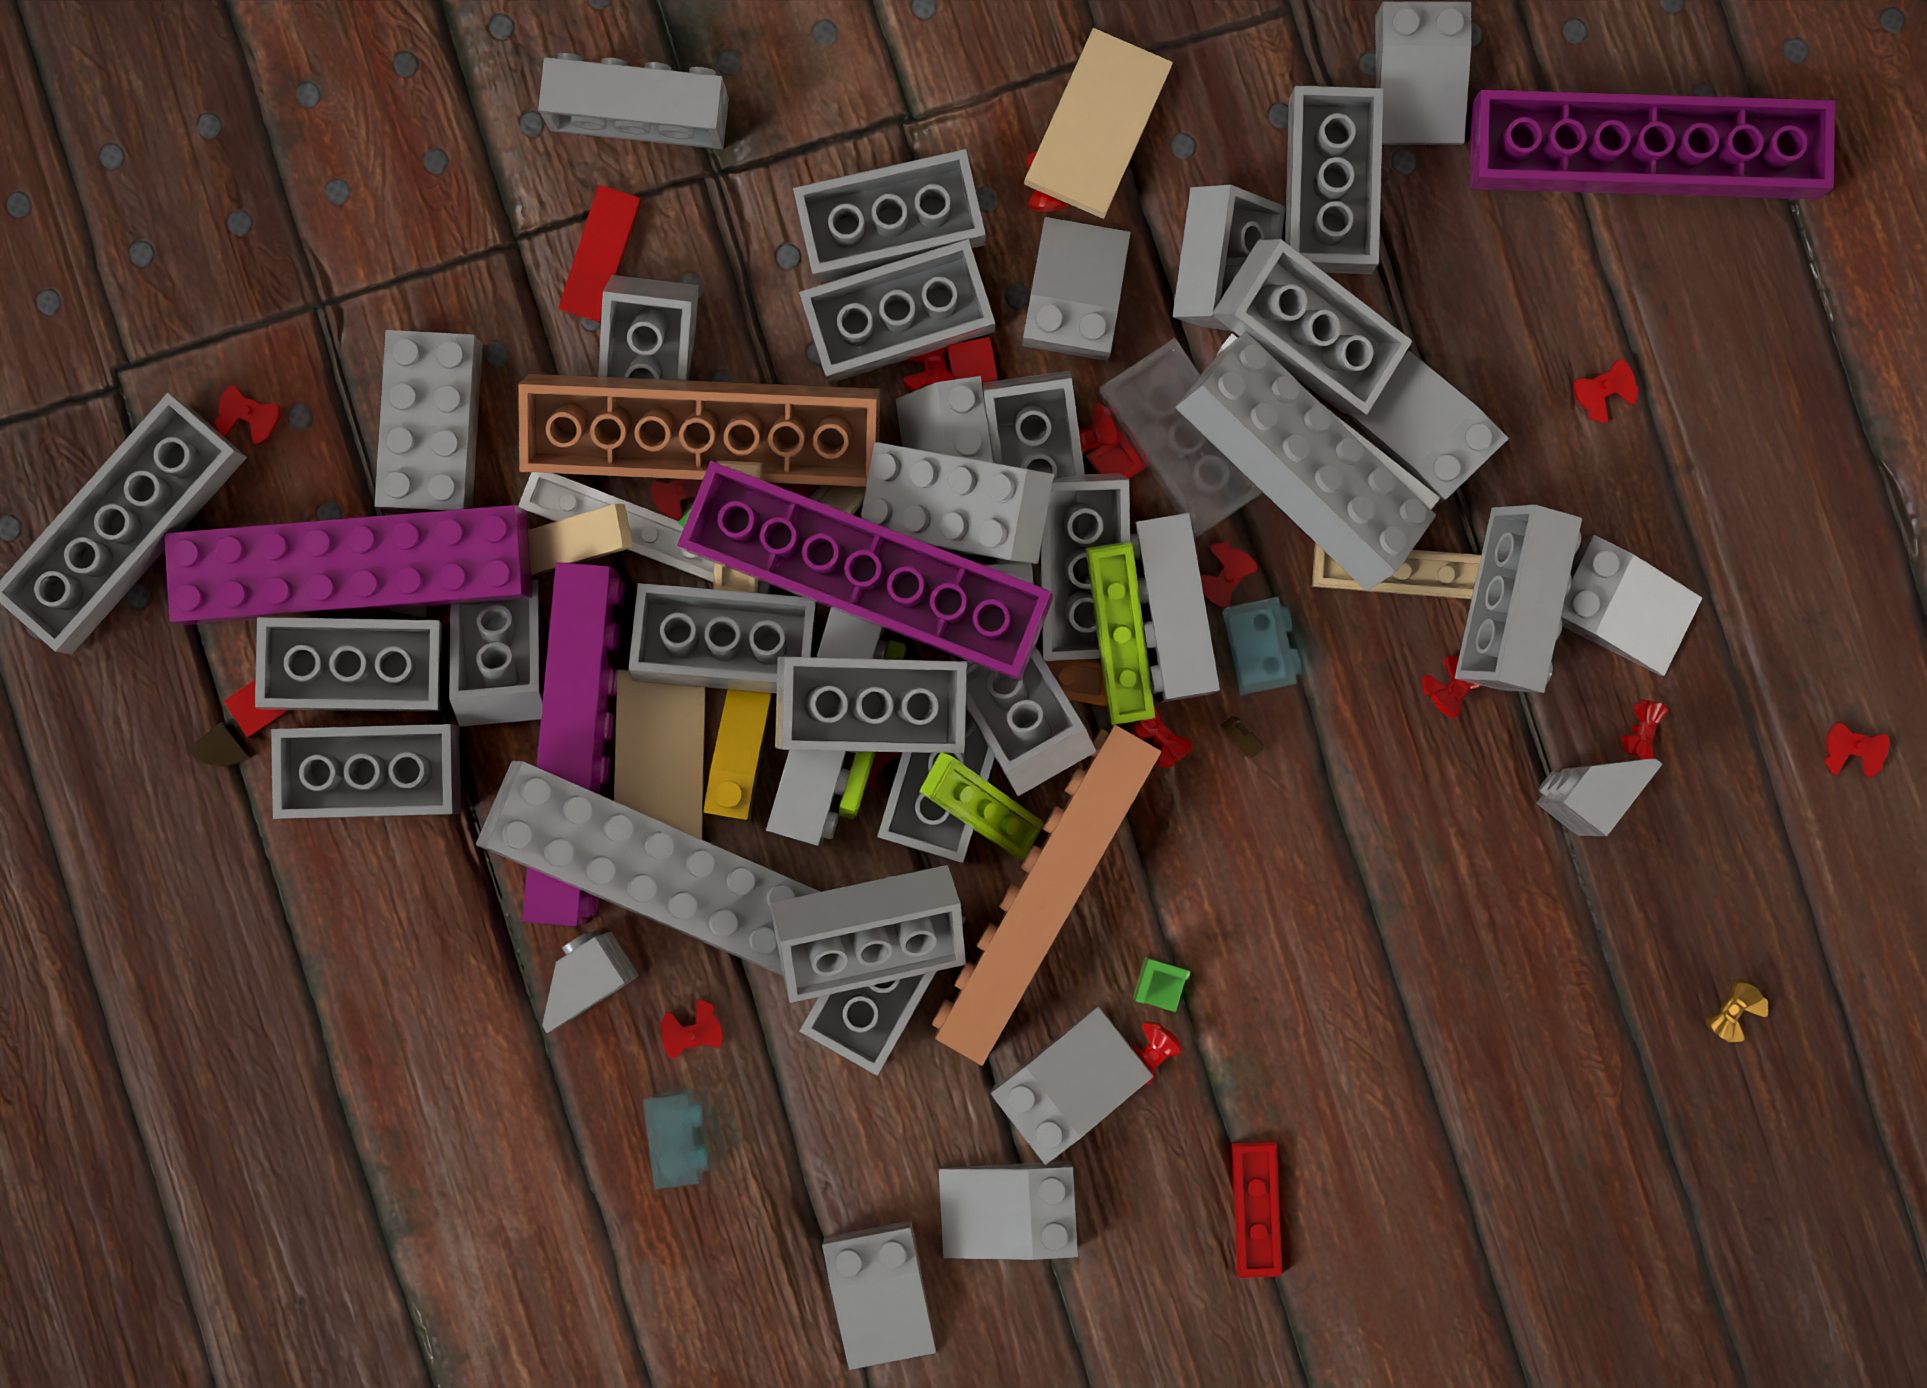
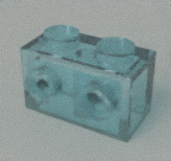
(1261, 645)
(674, 1139)

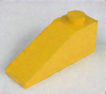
(738, 754)

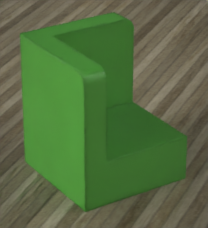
(1160, 984)

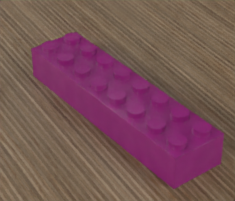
(1652, 144)
(348, 565)
(866, 570)
(575, 712)

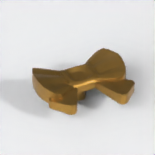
(1743, 997)

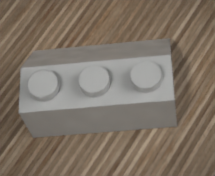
(1217, 239)
(1595, 796)
(585, 976)

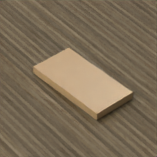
(1098, 123)
(661, 751)

